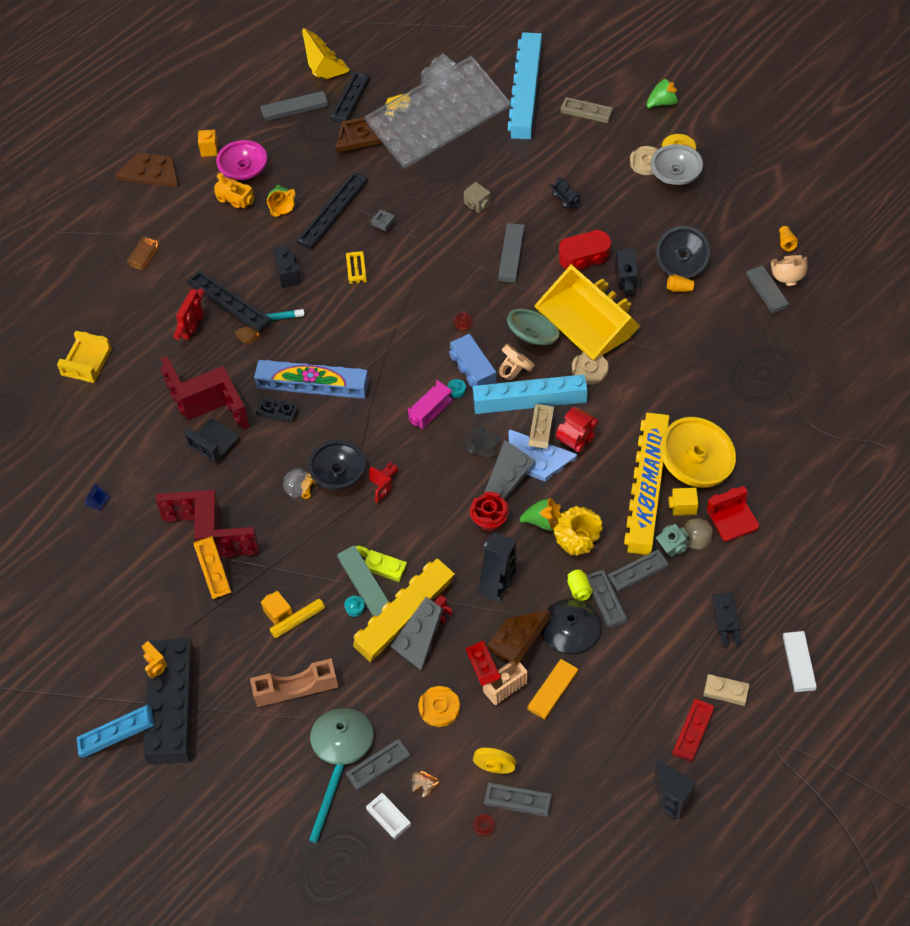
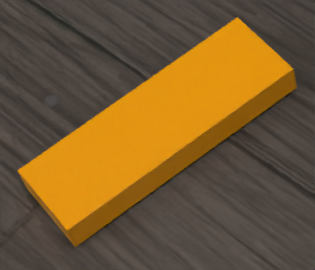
(212, 567)
(552, 689)

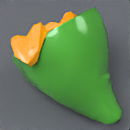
(663, 94)
(280, 200)
(542, 514)

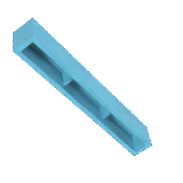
(526, 85)

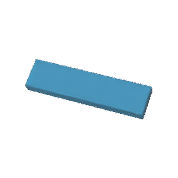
(115, 731)

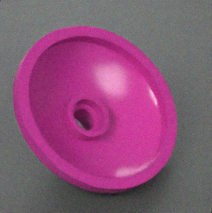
(241, 160)

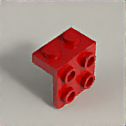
(731, 514)

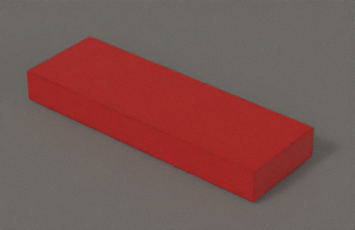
(483, 663)
(693, 730)

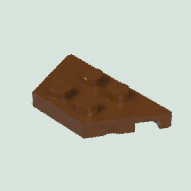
(355, 134)
(149, 170)
(517, 635)

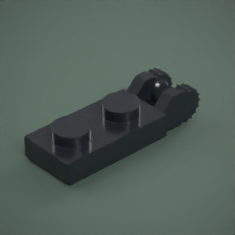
(726, 617)

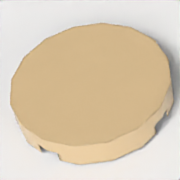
(641, 160)
(594, 371)

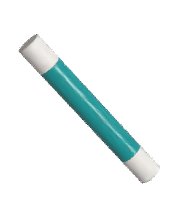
(287, 314)

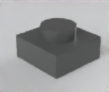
(383, 220)

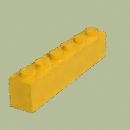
(395, 615)

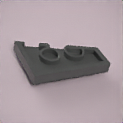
(509, 470)
(417, 635)

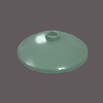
(532, 327)
(342, 745)

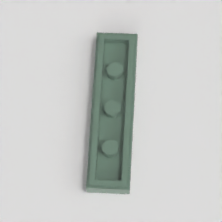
(363, 580)

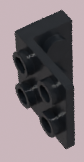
(212, 440)

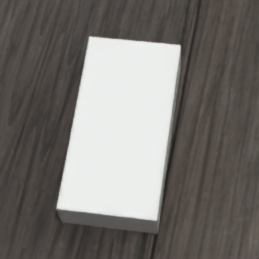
(388, 816)

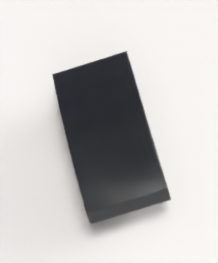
(276, 410)

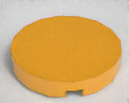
(439, 706)

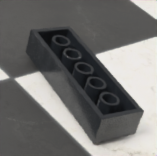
(171, 704)

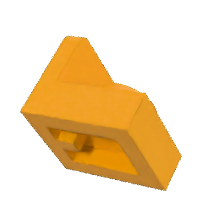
(156, 661)

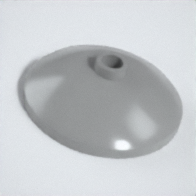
(676, 164)

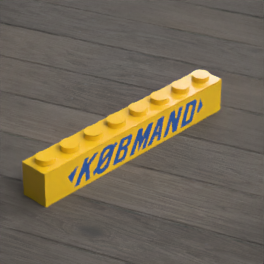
(647, 486)

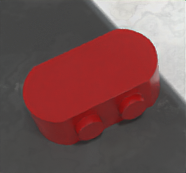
(585, 250)

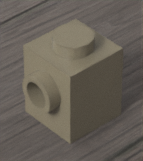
(477, 197)

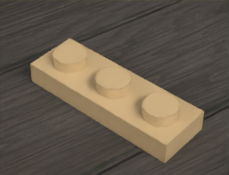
(541, 426)

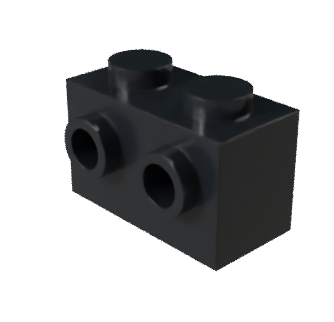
(286, 266)

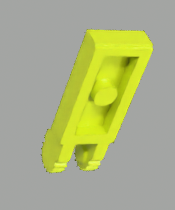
(383, 564)

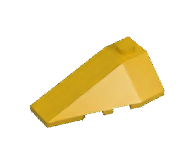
(321, 58)

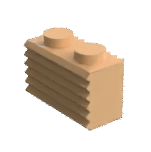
(511, 680)

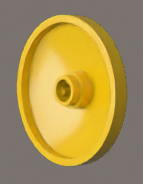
(697, 452)

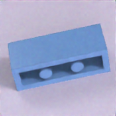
(472, 361)

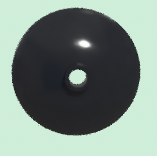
(685, 240)
(334, 457)
(573, 636)

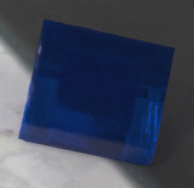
(96, 498)

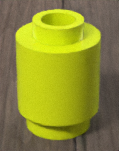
(579, 585)

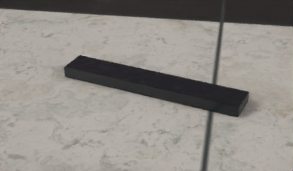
(332, 210)
(230, 302)

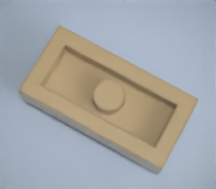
(726, 690)

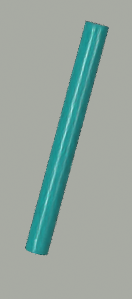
(326, 803)

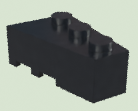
(497, 567)

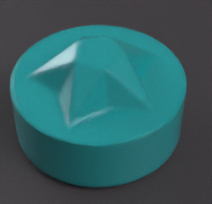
(458, 388)
(354, 606)

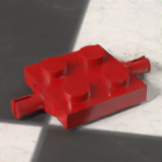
(189, 314)

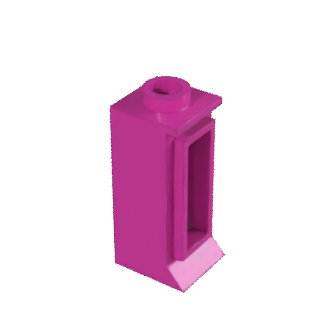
(430, 405)

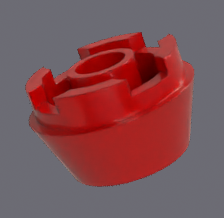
(489, 511)

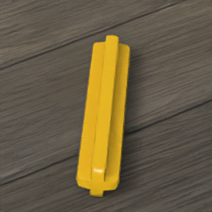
(297, 618)

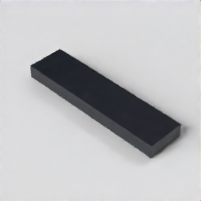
(350, 97)

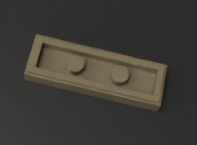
(586, 110)

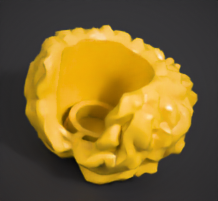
(578, 530)

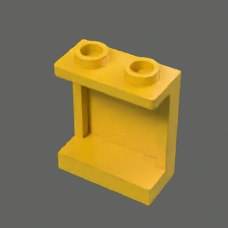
(85, 357)

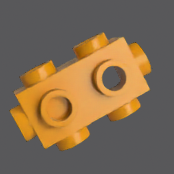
(233, 192)

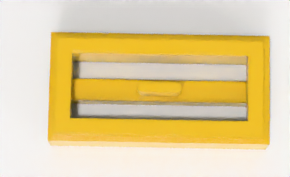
(357, 278)

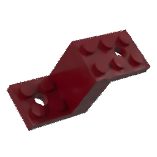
(204, 393)
(206, 513)

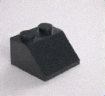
(673, 789)

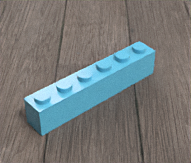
(527, 393)

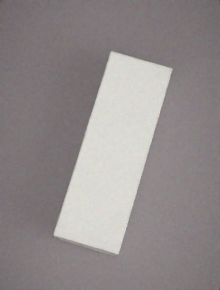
(799, 661)

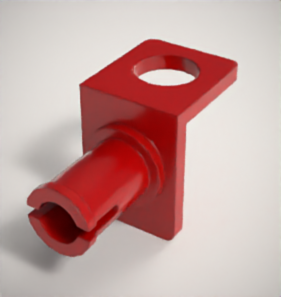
(382, 479)

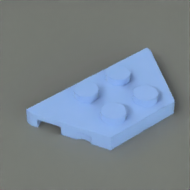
(548, 460)

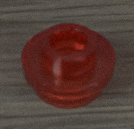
(462, 320)
(483, 818)

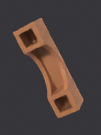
(273, 689)

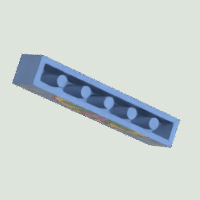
(311, 379)

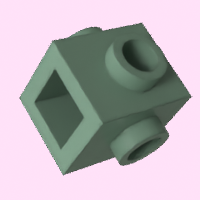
(673, 540)

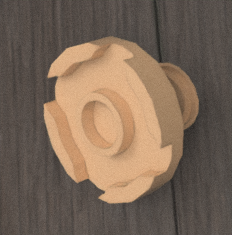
(515, 361)

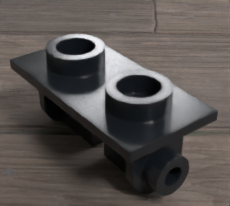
(560, 189)

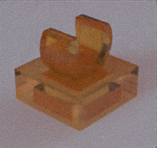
(425, 780)

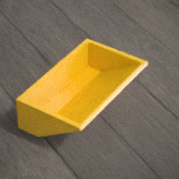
(587, 313)

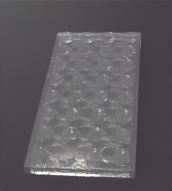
(437, 111)

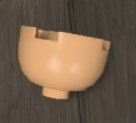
(790, 269)

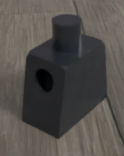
(626, 270)

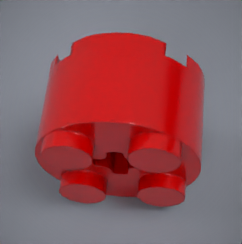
(577, 429)

